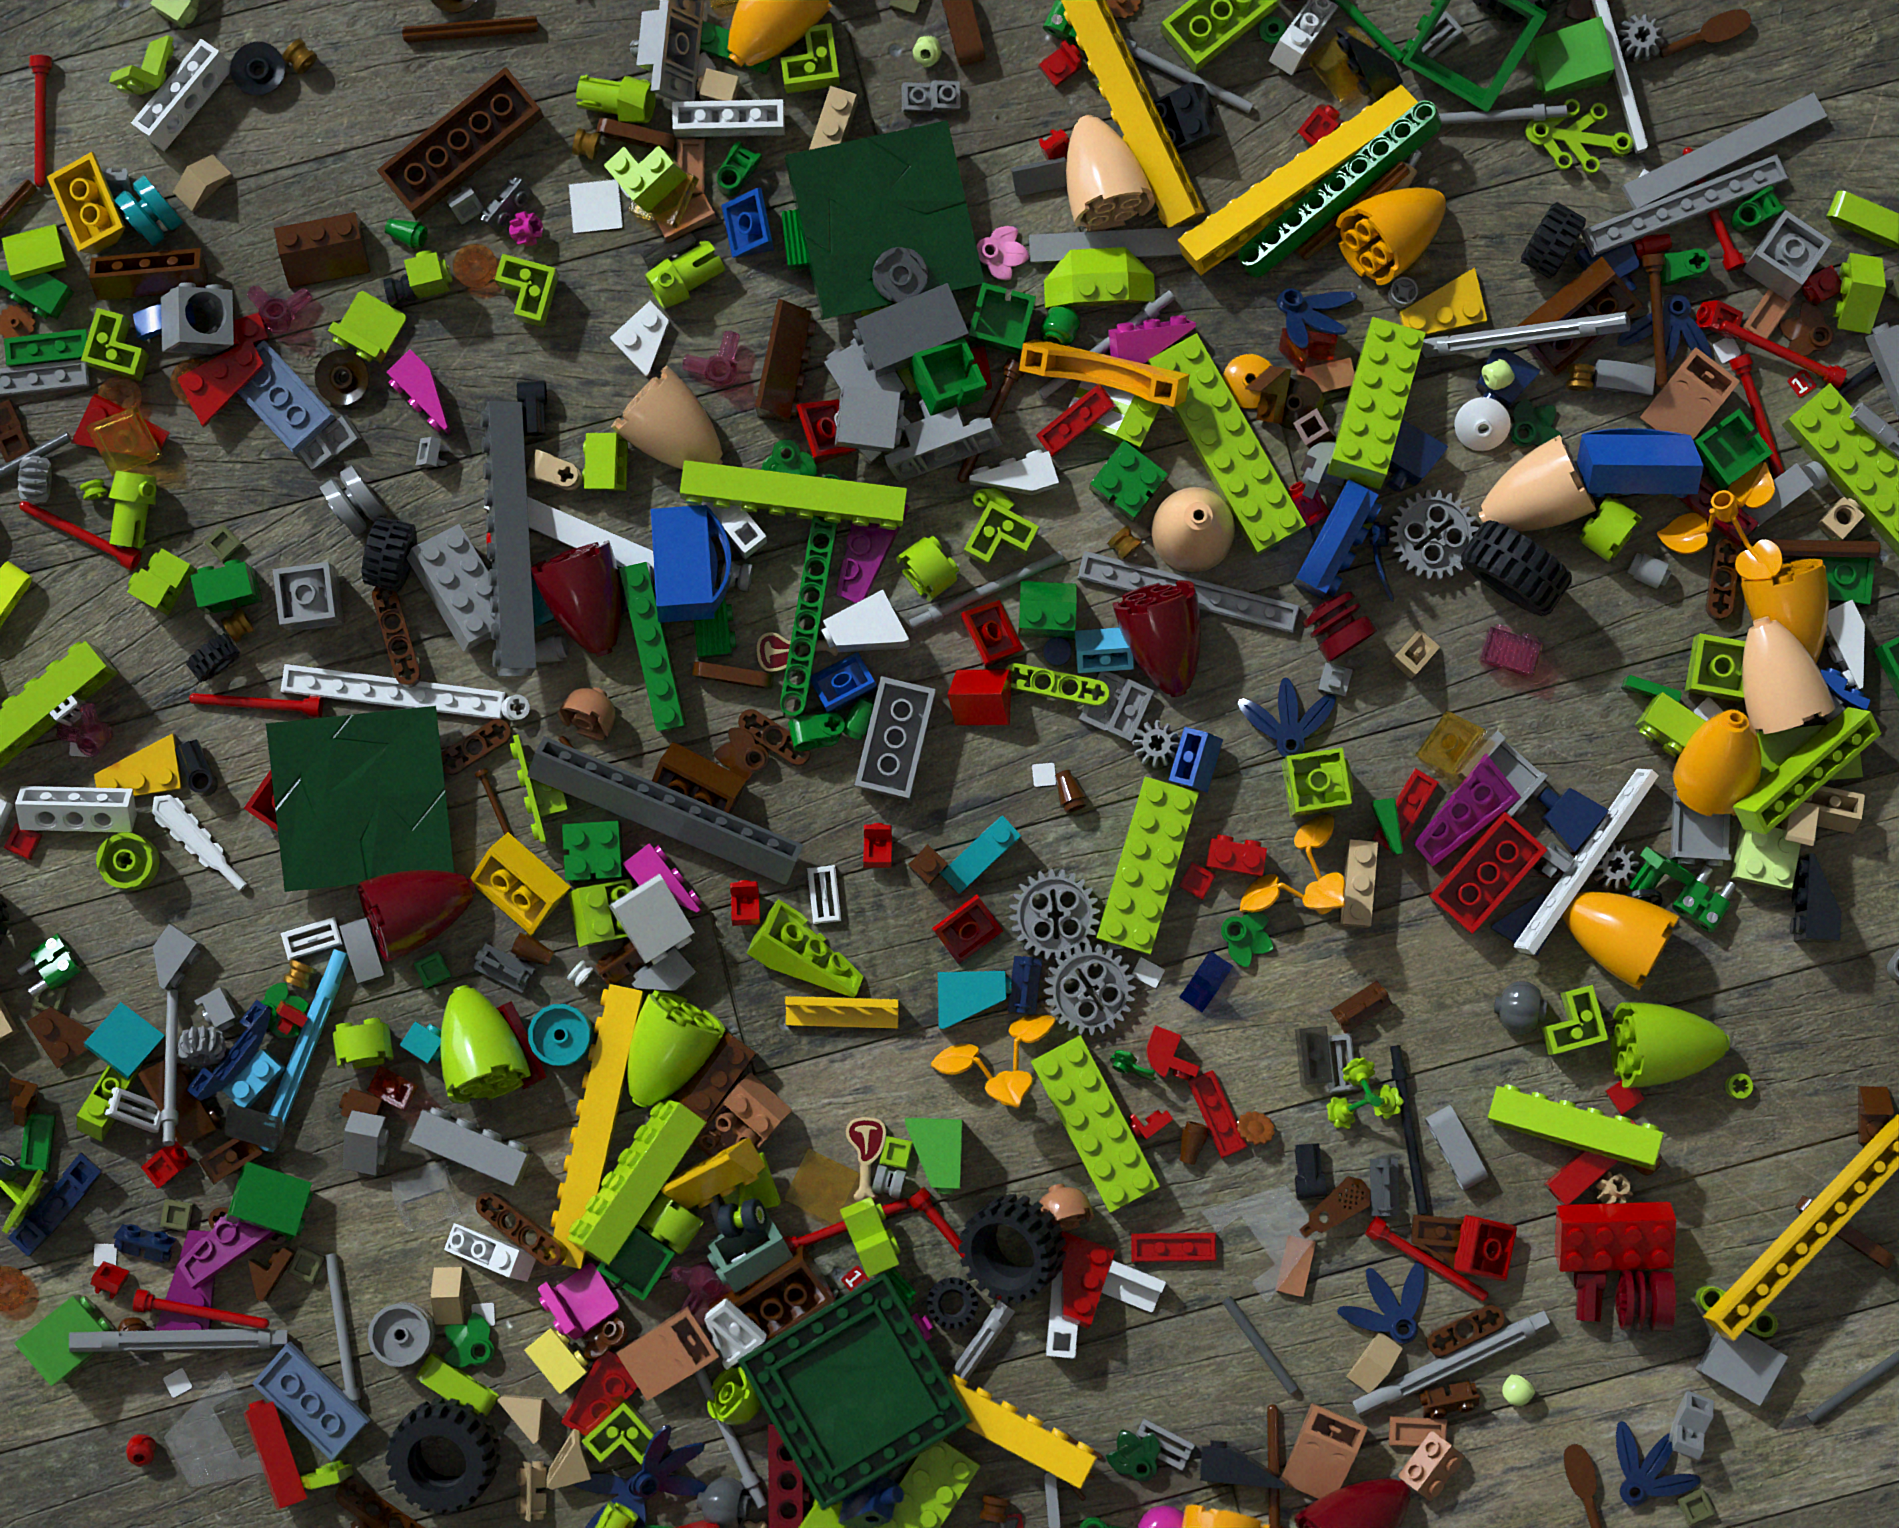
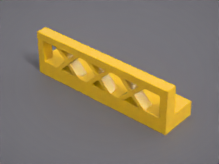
(842, 1012)

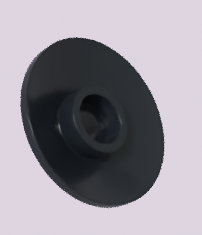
(253, 56)

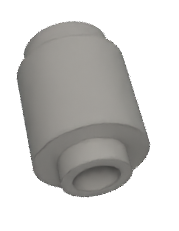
(1649, 570)

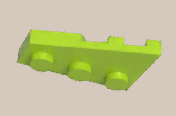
(326, 1475)

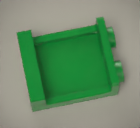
(270, 1200)

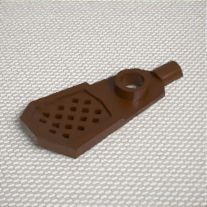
(1334, 1208)

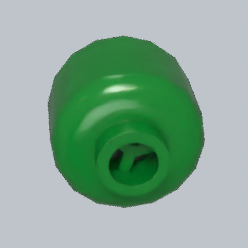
(1060, 325)

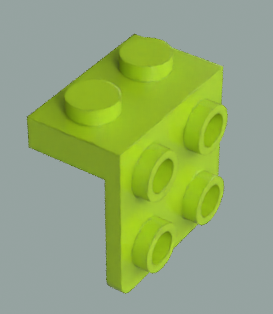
(152, 73)
(368, 327)

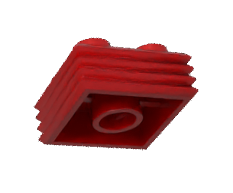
(1485, 1248)

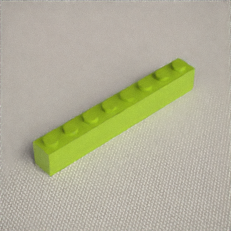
(793, 494)

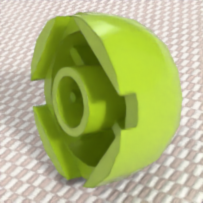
(734, 1398)

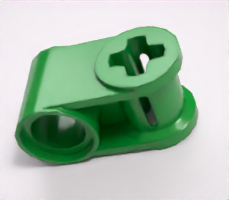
(739, 164)
(1761, 209)
(1679, 268)
(815, 731)

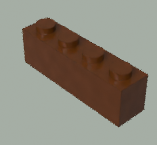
(146, 273)

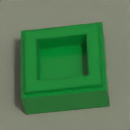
(432, 969)

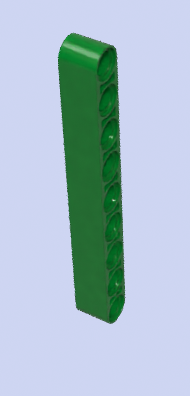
(1344, 176)
(808, 610)

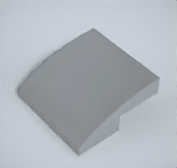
(1123, 710)

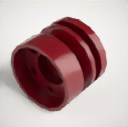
(1339, 626)
(1652, 1300)

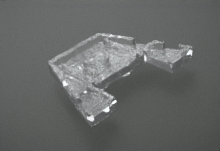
(1275, 1222)
(203, 1444)

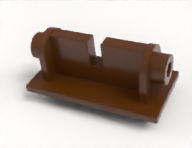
(613, 963)
(1361, 1006)
(1460, 1400)

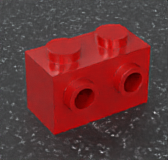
(1236, 857)

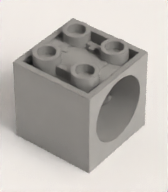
(1787, 255)
(177, 332)
(869, 419)
(308, 596)

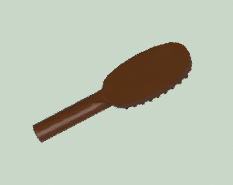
(1715, 30)
(1582, 1480)

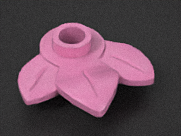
(1006, 252)

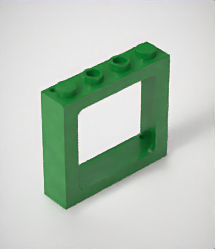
(1452, 80)

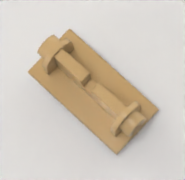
(529, 1501)

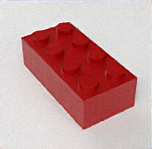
(1487, 872)
(1615, 1236)

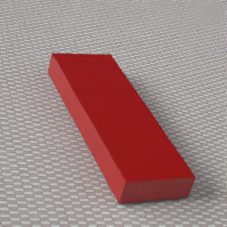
(1076, 420)
(1410, 804)
(1216, 1114)
(1173, 1247)

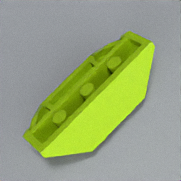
(1099, 279)

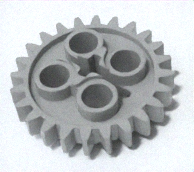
(1418, 516)
(1080, 911)
(1110, 976)

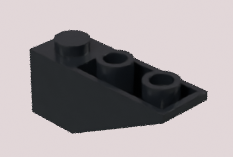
(1372, 68)

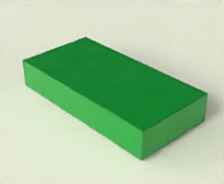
(1649, 688)
(38, 1143)

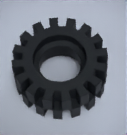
(213, 657)
(935, 1309)

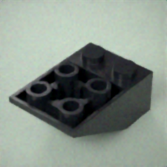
(1189, 117)
(1816, 908)

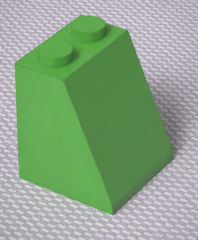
(1571, 59)
(938, 1150)
(48, 1341)

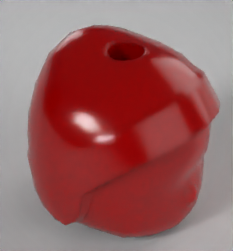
(141, 1449)

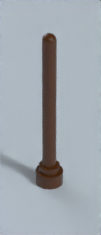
(1654, 264)
(1011, 375)
(1273, 1464)

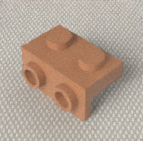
(1431, 1466)

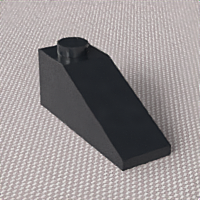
(1232, 1466)

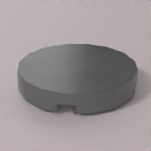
(899, 274)

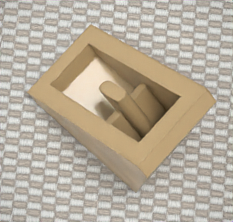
(201, 181)
(1415, 654)
(1801, 824)
(447, 1295)
(1375, 1362)
(526, 1413)
(570, 1464)

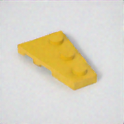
(1448, 308)
(146, 771)

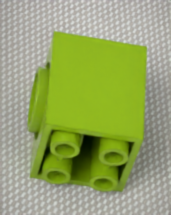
(1317, 782)

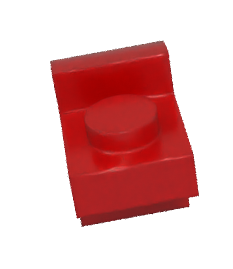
(1161, 1052)

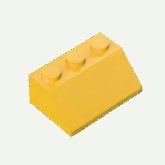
(87, 204)
(519, 883)
(715, 1175)

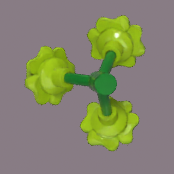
(1385, 1100)

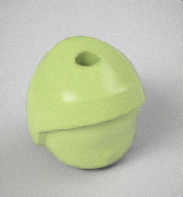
(927, 51)
(1498, 374)
(1517, 1390)

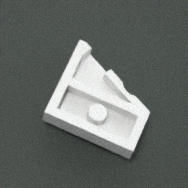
(642, 337)
(733, 1332)

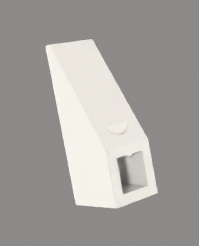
(1302, 34)
(1024, 476)
(740, 529)
(1846, 641)
(490, 1252)
(1061, 1333)

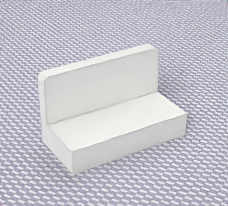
(1132, 1286)

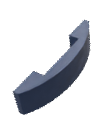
(237, 1058)
(56, 1205)

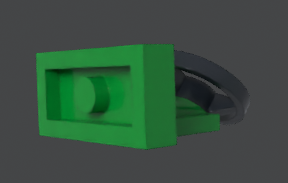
(1652, 873)

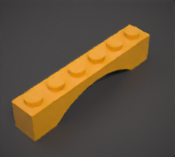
(1140, 379)

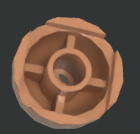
(590, 712)
(1067, 1205)

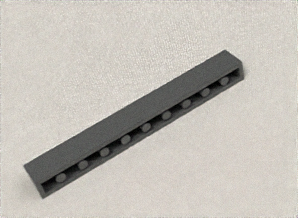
(509, 539)
(664, 810)

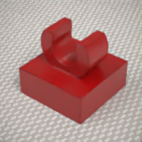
(1056, 145)
(289, 1016)
(109, 1278)

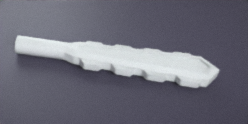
(184, 827)

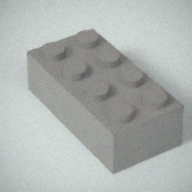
(456, 584)
(895, 738)
(471, 1147)

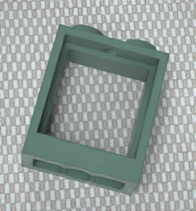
(752, 1265)

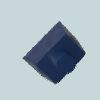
(1621, 259)
(1523, 371)
(1413, 456)
(1570, 816)
(871, 1505)

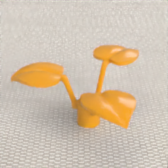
(1753, 489)
(1320, 895)
(1006, 1086)

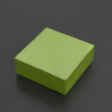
(896, 1152)

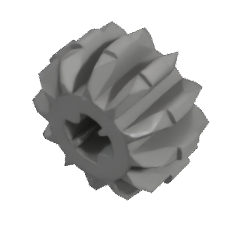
(1645, 29)
(34, 479)
(1164, 748)
(1619, 875)
(201, 1046)

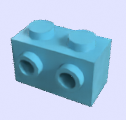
(1102, 651)
(255, 1079)

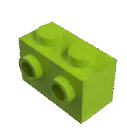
(428, 274)
(605, 462)

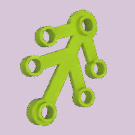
(1575, 137)

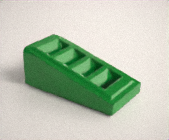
(1387, 817)

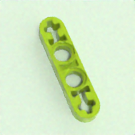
(1057, 682)

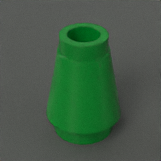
(408, 232)
(859, 718)

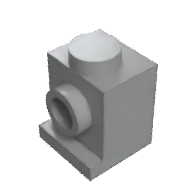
(218, 1009)

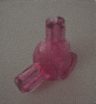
(271, 307)
(710, 366)
(91, 735)
(701, 1281)

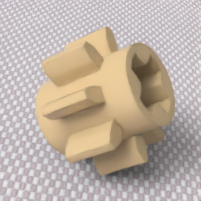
(1614, 1189)

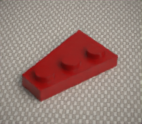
(219, 379)
(102, 408)
(1083, 1278)
(599, 1394)

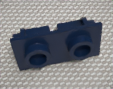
(1025, 985)
(132, 1238)

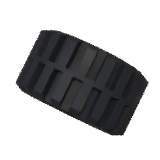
(1553, 240)
(386, 553)

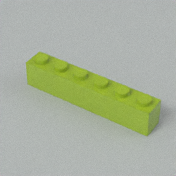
(1807, 770)
(1576, 1127)

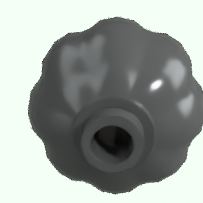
(1520, 1007)
(724, 1503)

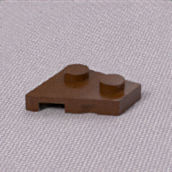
(59, 1035)
(1437, 1236)

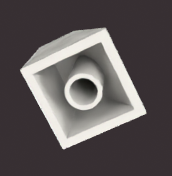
(866, 627)
(652, 920)

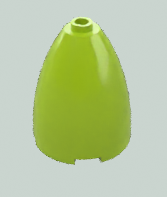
(1662, 1044)
(668, 1046)
(478, 1049)

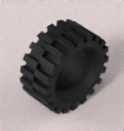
(993, 1268)

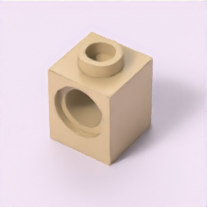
(717, 86)
(1832, 527)

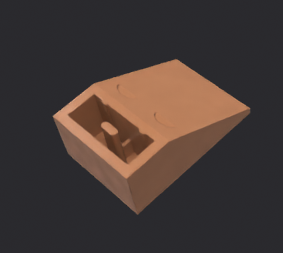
(1690, 396)
(747, 1112)
(668, 1353)
(1323, 1452)

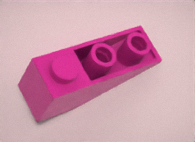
(1147, 340)
(418, 382)
(650, 863)

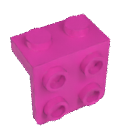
(579, 1302)

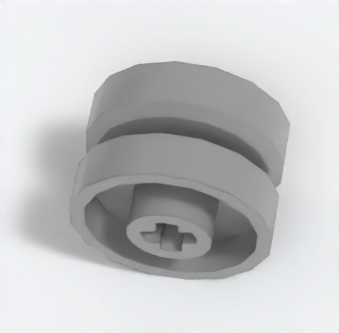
(352, 501)
(418, 1331)

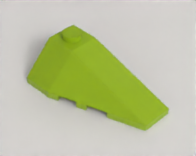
(794, 949)

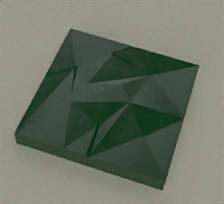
(877, 197)
(359, 797)
(854, 1391)

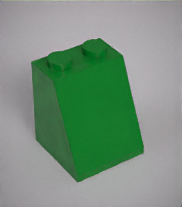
(1047, 610)

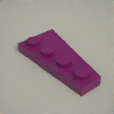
(863, 559)
(1471, 807)
(220, 1249)
(182, 1292)

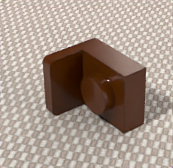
(24, 1100)

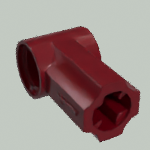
(1589, 1294)

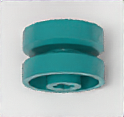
(148, 211)
(576, 1040)

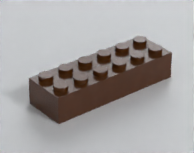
(460, 143)

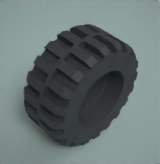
(1516, 568)
(419, 1480)

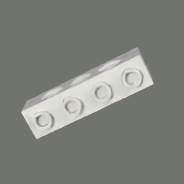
(182, 95)
(728, 118)
(76, 809)

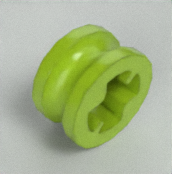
(93, 489)
(1739, 1094)

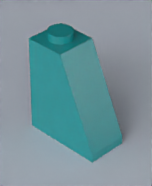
(969, 994)

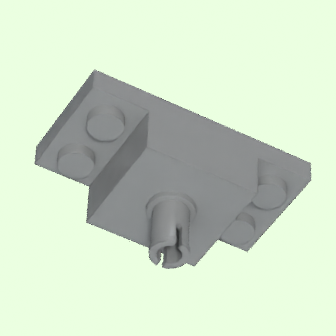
(671, 47)
(941, 441)

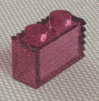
(1511, 651)

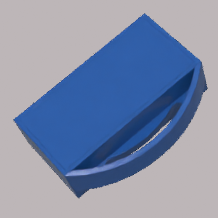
(1639, 462)
(1335, 539)
(687, 562)

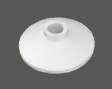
(1478, 412)

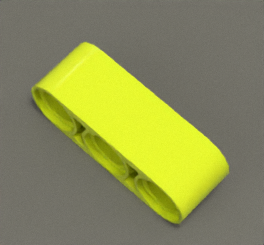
(12, 587)

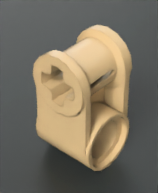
(550, 469)

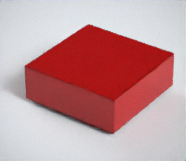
(23, 842)
(1197, 881)
(1623, 1098)

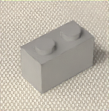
(365, 1143)

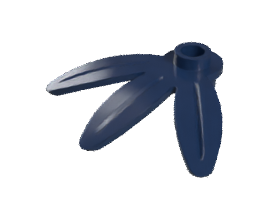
(1305, 309)
(1673, 323)
(1379, 538)
(1288, 716)
(1394, 1314)
(1652, 1465)
(655, 1472)
(612, 1484)

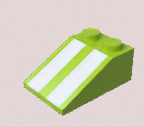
(1128, 420)

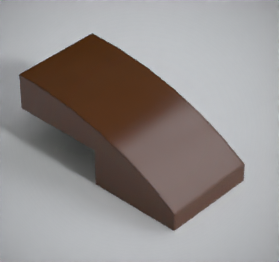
(12, 434)

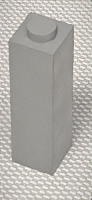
(1885, 351)

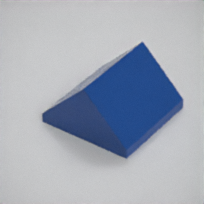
(747, 224)
(843, 683)

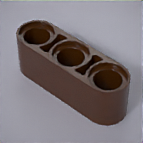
(964, 31)

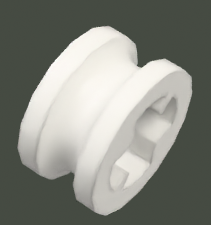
(518, 699)
(580, 973)

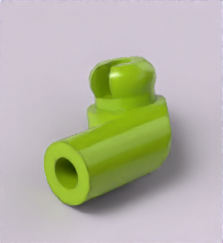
(983, 496)

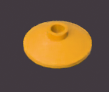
(1235, 375)

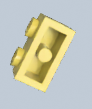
(557, 1359)

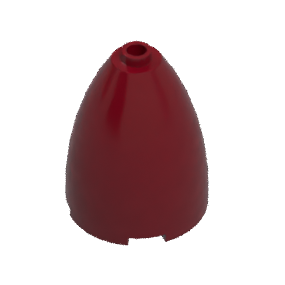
(583, 594)
(1163, 633)
(412, 907)
(1359, 1505)

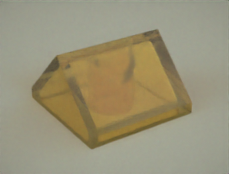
(1331, 65)
(1450, 744)

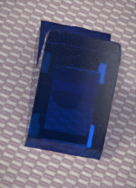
(1206, 981)

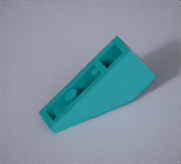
(981, 854)

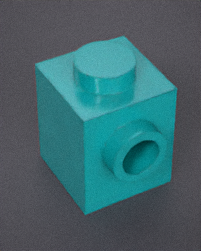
(423, 1042)

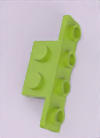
(541, 798)

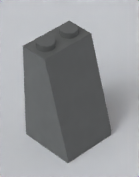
(908, 328)

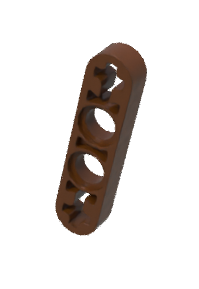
(396, 635)
(519, 1231)
(1856, 1240)
(387, 1511)

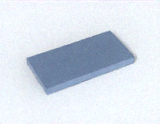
(285, 402)
(311, 1401)

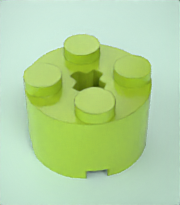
(1610, 529)
(928, 568)
(128, 845)
(362, 1044)
(670, 1222)

